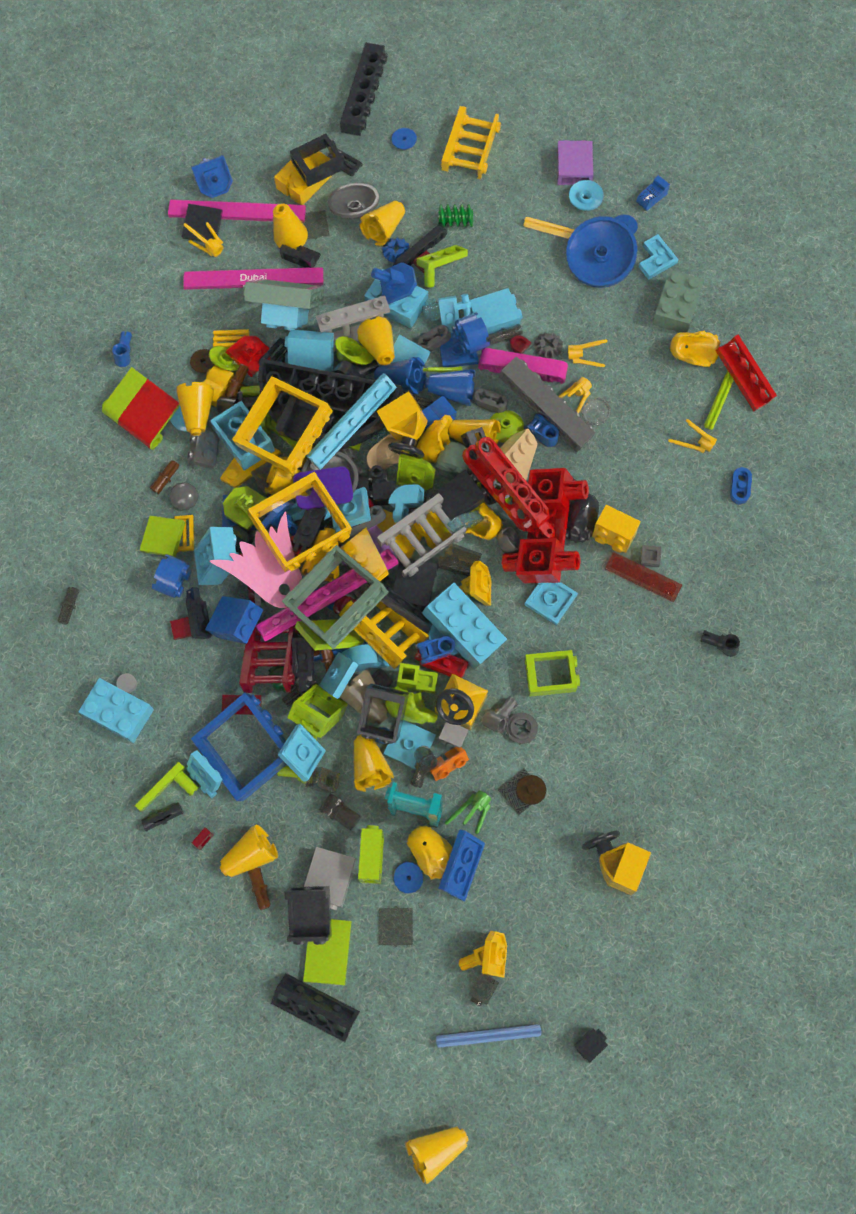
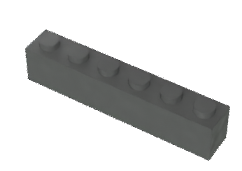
(544, 401)

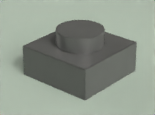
(650, 556)

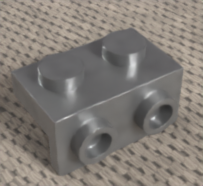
(203, 449)

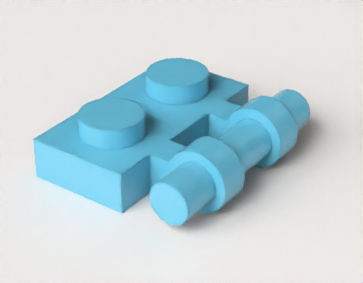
(450, 307)
(203, 773)

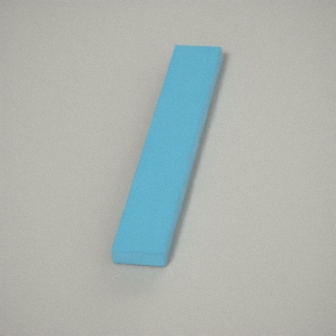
(351, 421)

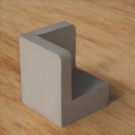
(453, 735)

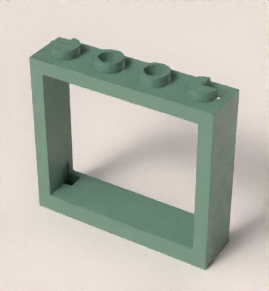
(283, 293)
(354, 614)

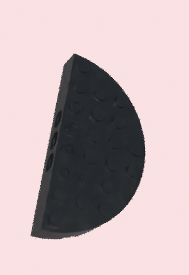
(333, 388)

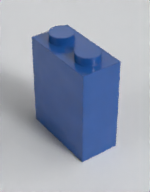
(234, 619)

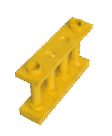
(458, 133)
(381, 641)

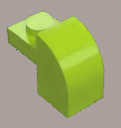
(416, 680)

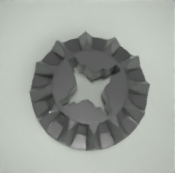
(548, 352)
(520, 719)

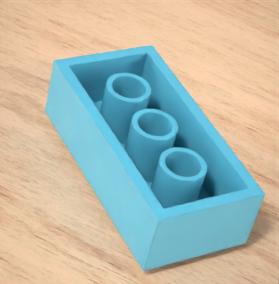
(463, 621)

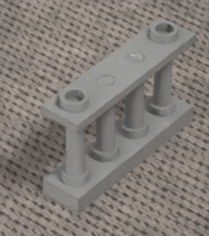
(352, 314)
(419, 516)

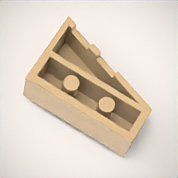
(520, 451)

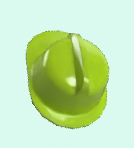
(352, 351)

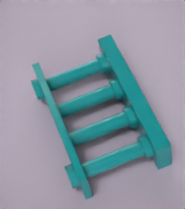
(428, 808)

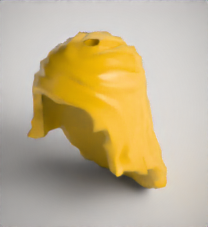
(700, 349)
(433, 438)
(489, 526)
(434, 855)

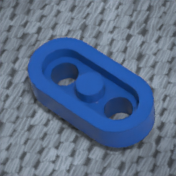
(739, 486)

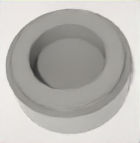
(126, 682)

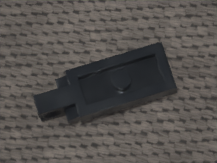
(197, 614)
(303, 663)

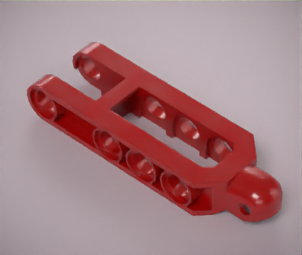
(495, 466)

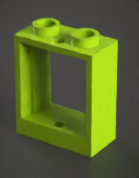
(534, 690)
(310, 718)
(371, 855)

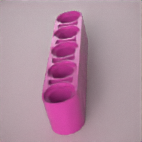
(546, 368)

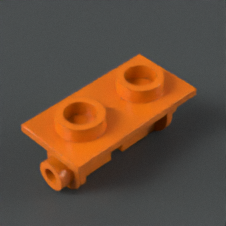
(455, 759)

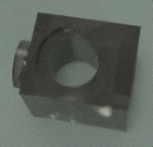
(323, 780)
(489, 982)

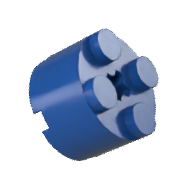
(471, 333)
(171, 576)

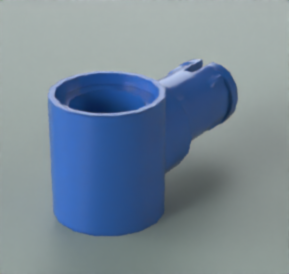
(121, 350)

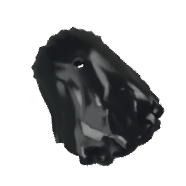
(582, 522)

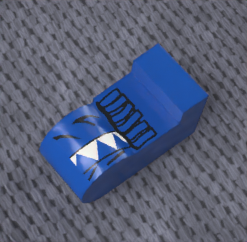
(653, 193)

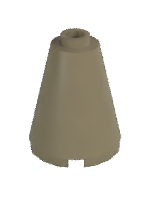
(354, 696)

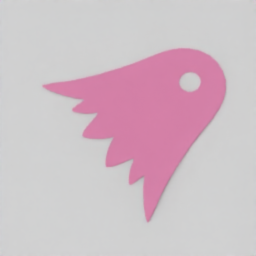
(261, 569)

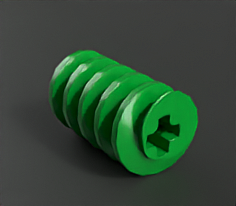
(456, 215)

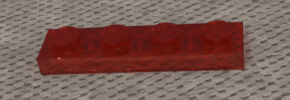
(643, 577)

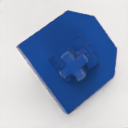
(212, 176)
(396, 281)
(276, 514)

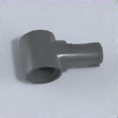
(498, 719)

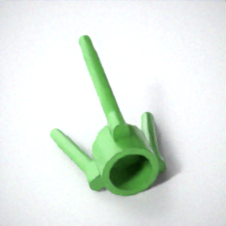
(479, 802)

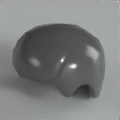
(183, 496)
(506, 538)

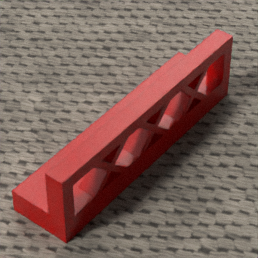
(744, 373)

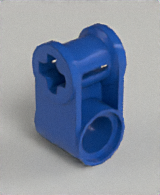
(541, 428)
(431, 649)

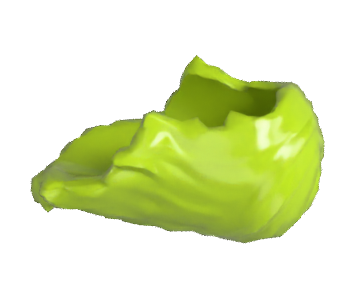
(415, 709)

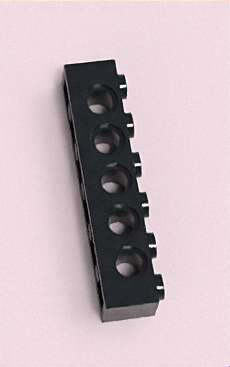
(363, 88)

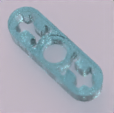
(466, 520)

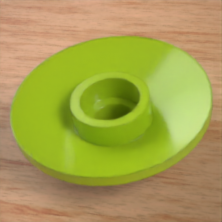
(222, 359)
(515, 424)

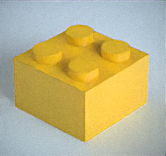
(615, 529)

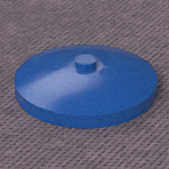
(601, 252)

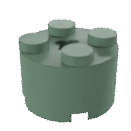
(451, 460)

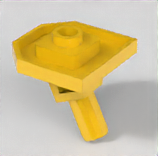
(478, 583)
(491, 956)

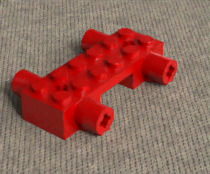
(545, 558)

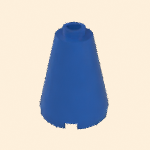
(405, 373)
(452, 385)

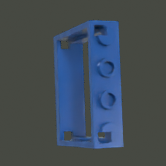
(216, 761)

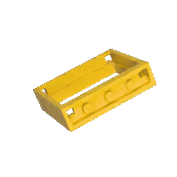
(258, 413)
(287, 494)

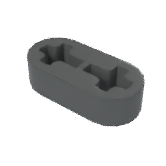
(434, 339)
(490, 400)

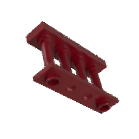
(251, 661)

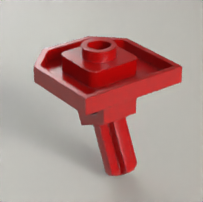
(248, 352)

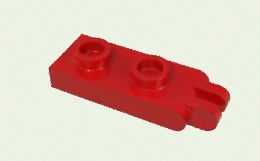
(446, 665)

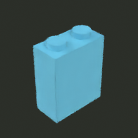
(497, 310)
(310, 349)

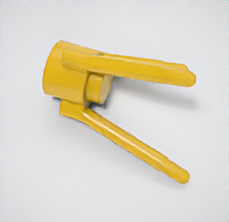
(213, 247)
(576, 352)
(580, 388)
(706, 441)

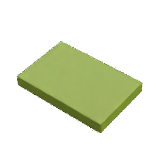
(317, 643)
(329, 961)

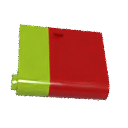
(140, 408)

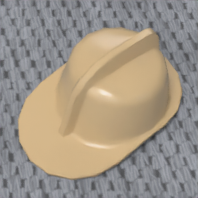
(381, 455)

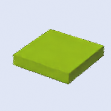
(162, 536)

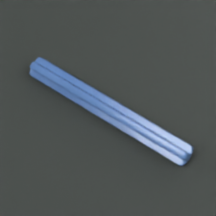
(488, 1035)

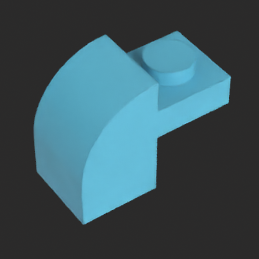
(404, 498)
(365, 657)

